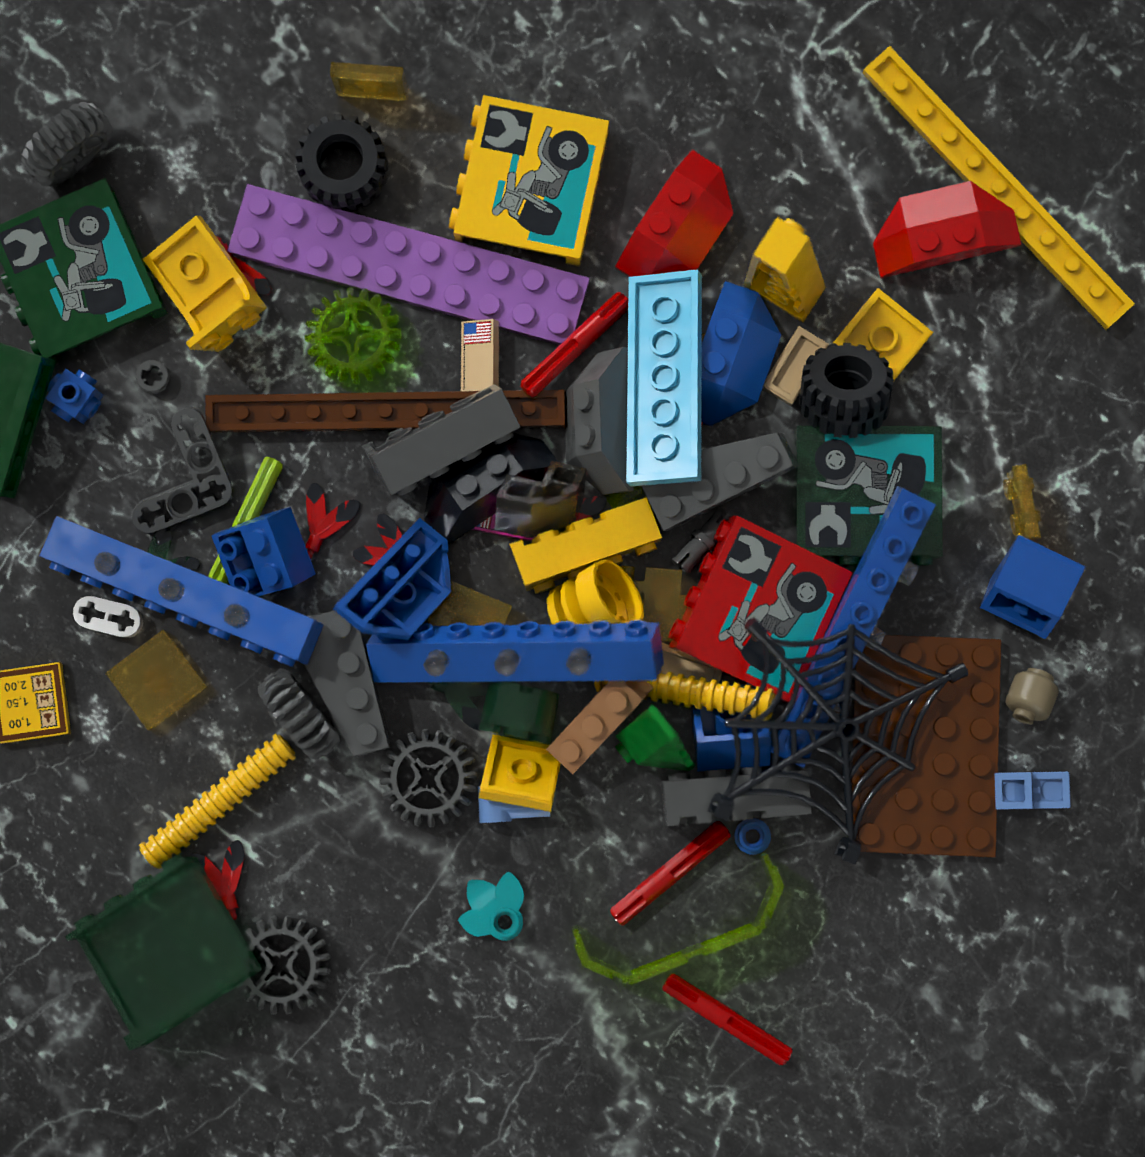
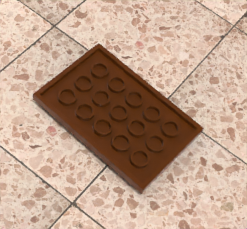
(951, 793)

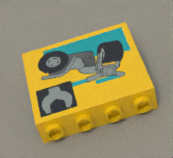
(530, 177)

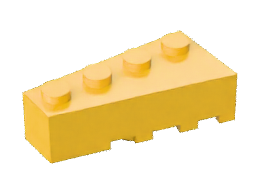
(786, 270)
(586, 542)

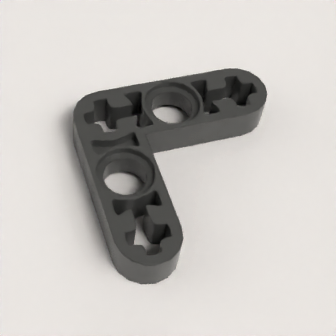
(201, 477)

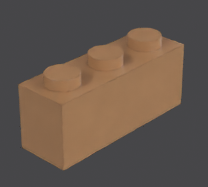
(597, 722)

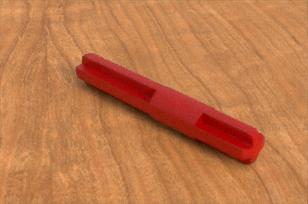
(575, 344)
(670, 873)
(727, 1019)

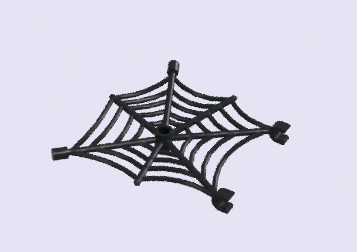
(848, 846)

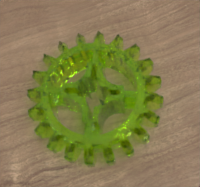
(337, 334)

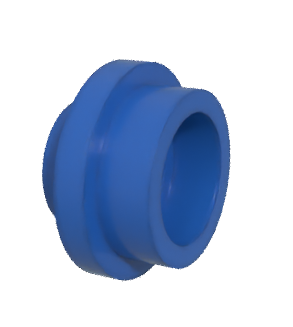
(764, 836)

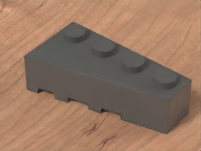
(442, 440)
(346, 685)
(689, 799)

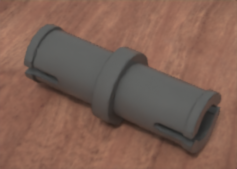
(701, 543)

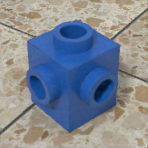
(85, 401)

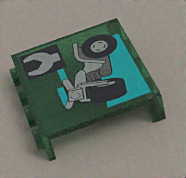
(850, 481)

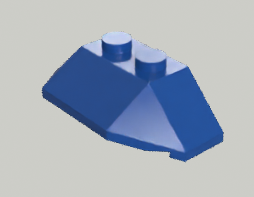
(736, 353)
(401, 586)

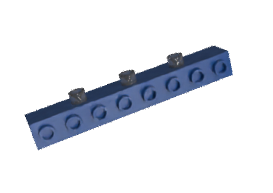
(181, 590)
(863, 602)
(520, 653)

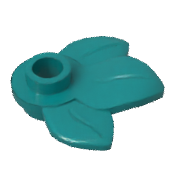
(490, 903)

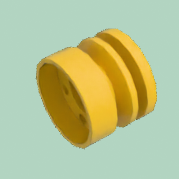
(595, 595)

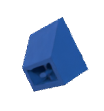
(264, 553)
(1032, 586)

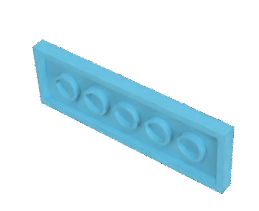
(664, 378)

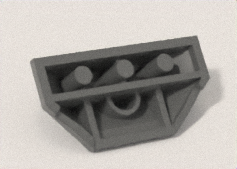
(599, 421)

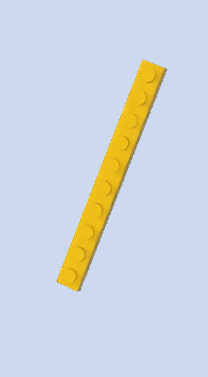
(977, 164)

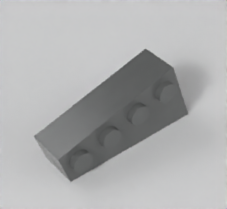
(725, 475)

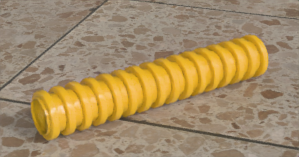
(705, 694)
(217, 801)

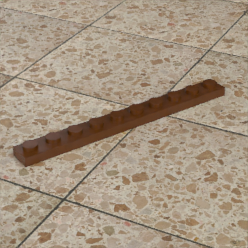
(362, 410)

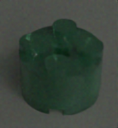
(519, 711)

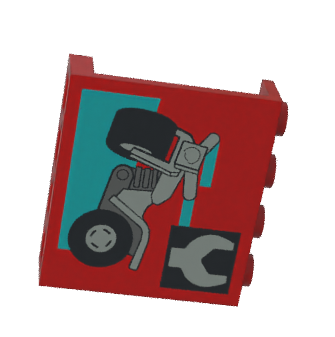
(760, 578)

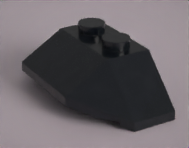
(470, 488)

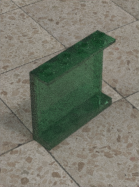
(165, 949)

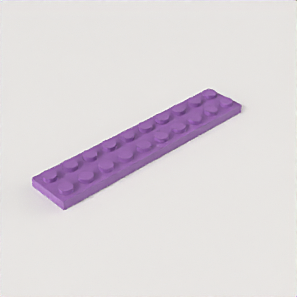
(407, 265)

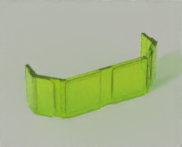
(706, 947)

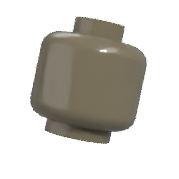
(1032, 696)

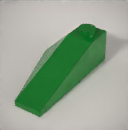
(653, 743)

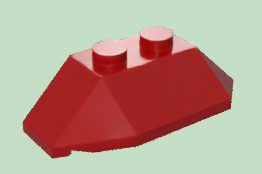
(680, 221)
(944, 228)

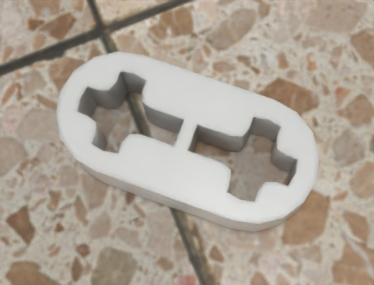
(106, 625)

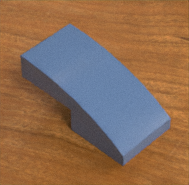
(1032, 790)

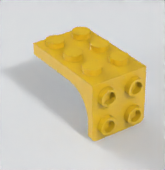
(205, 286)

